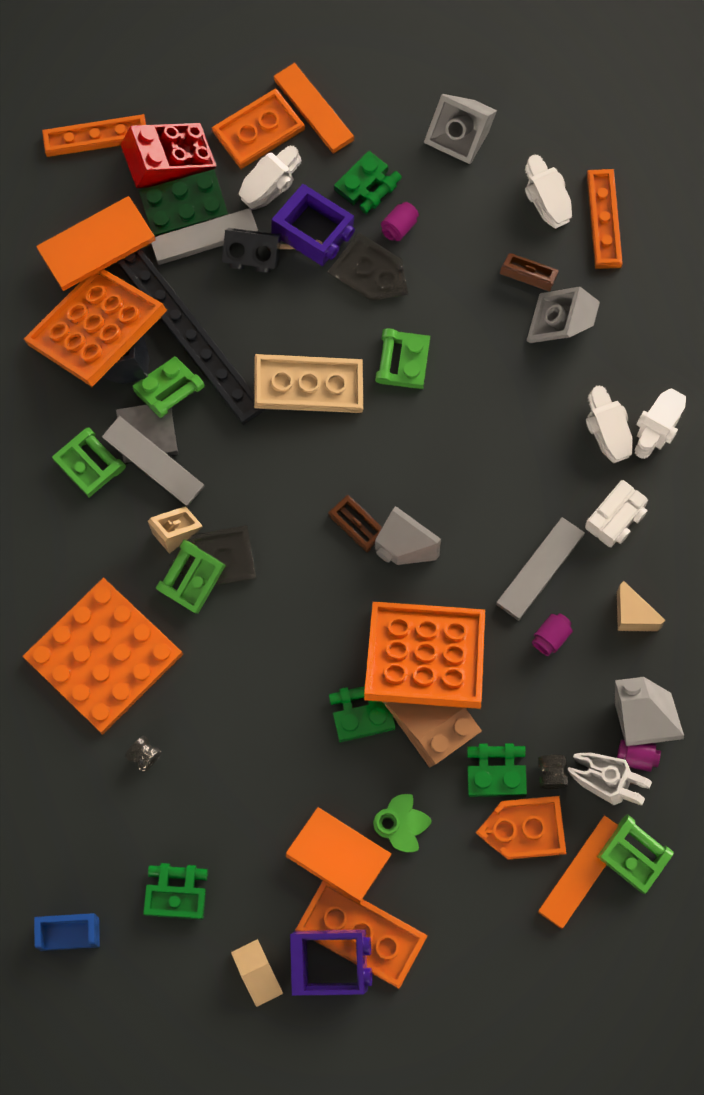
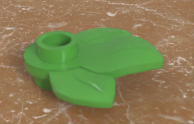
(406, 823)

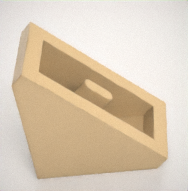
(173, 527)
(635, 612)
(257, 973)

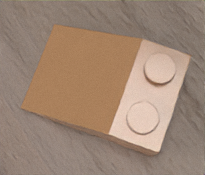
(434, 729)

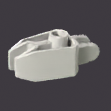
(270, 178)
(548, 192)
(659, 423)
(609, 425)
(608, 778)

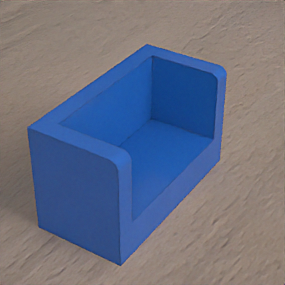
(67, 932)

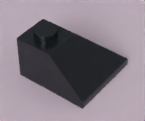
(132, 365)

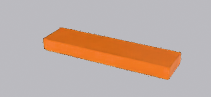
(314, 108)
(88, 135)
(604, 219)
(578, 877)

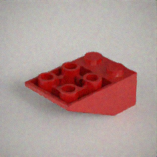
(166, 153)

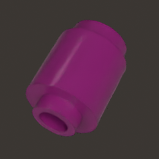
(399, 221)
(552, 634)
(639, 756)

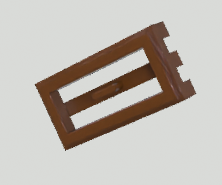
(529, 272)
(366, 546)

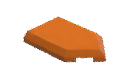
(525, 828)

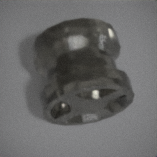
(143, 753)

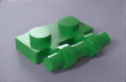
(362, 177)
(362, 720)
(496, 780)
(175, 901)

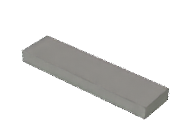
(200, 236)
(153, 461)
(540, 568)

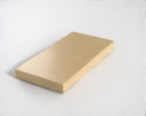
(308, 383)

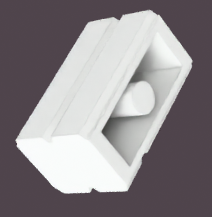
(616, 514)

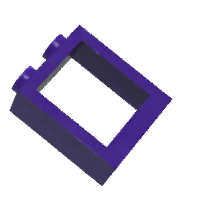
(294, 207)
(299, 963)

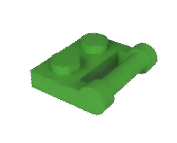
(412, 359)
(165, 381)
(82, 468)
(198, 580)
(629, 861)

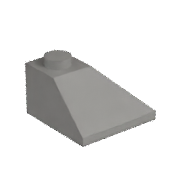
(459, 126)
(562, 314)
(406, 540)
(646, 712)

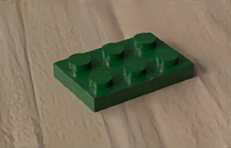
(183, 202)

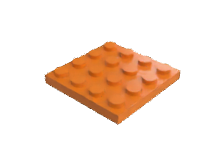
(95, 326)
(103, 655)
(425, 655)

